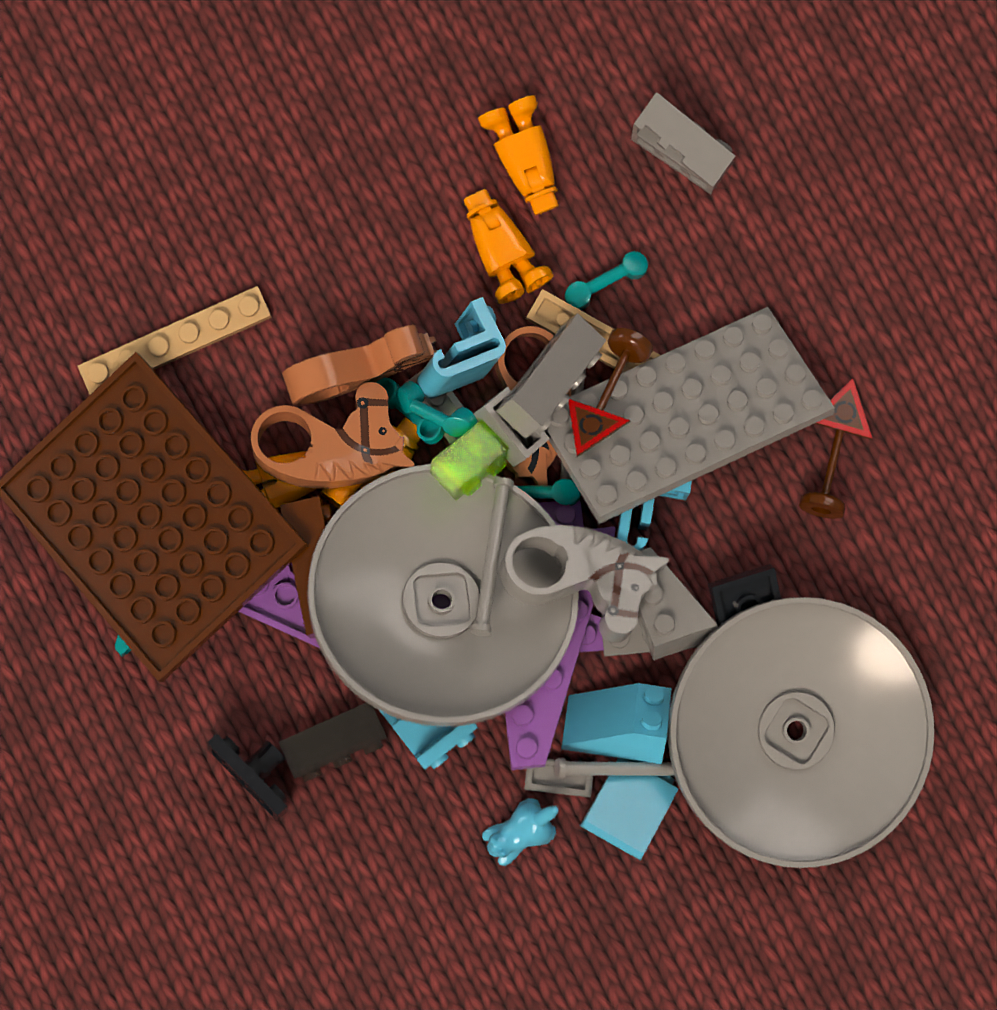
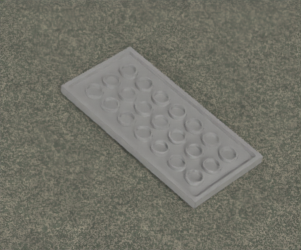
(692, 414)

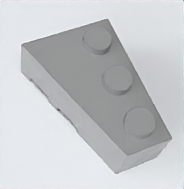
(682, 144)
(672, 616)

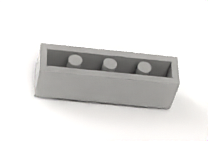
(551, 377)

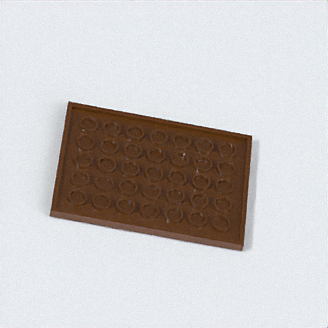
(150, 517)

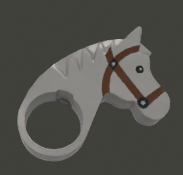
(593, 562)

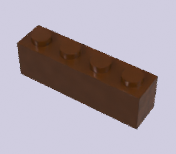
(309, 519)

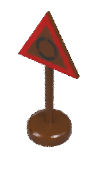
(847, 418)
(594, 424)

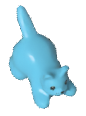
(525, 828)

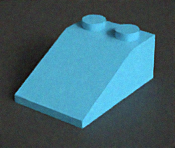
(619, 722)

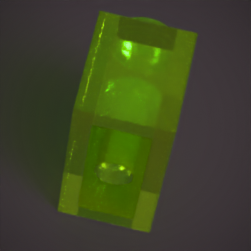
(469, 461)

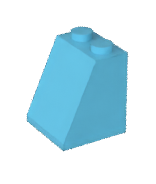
(630, 810)

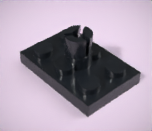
(743, 591)
(252, 771)

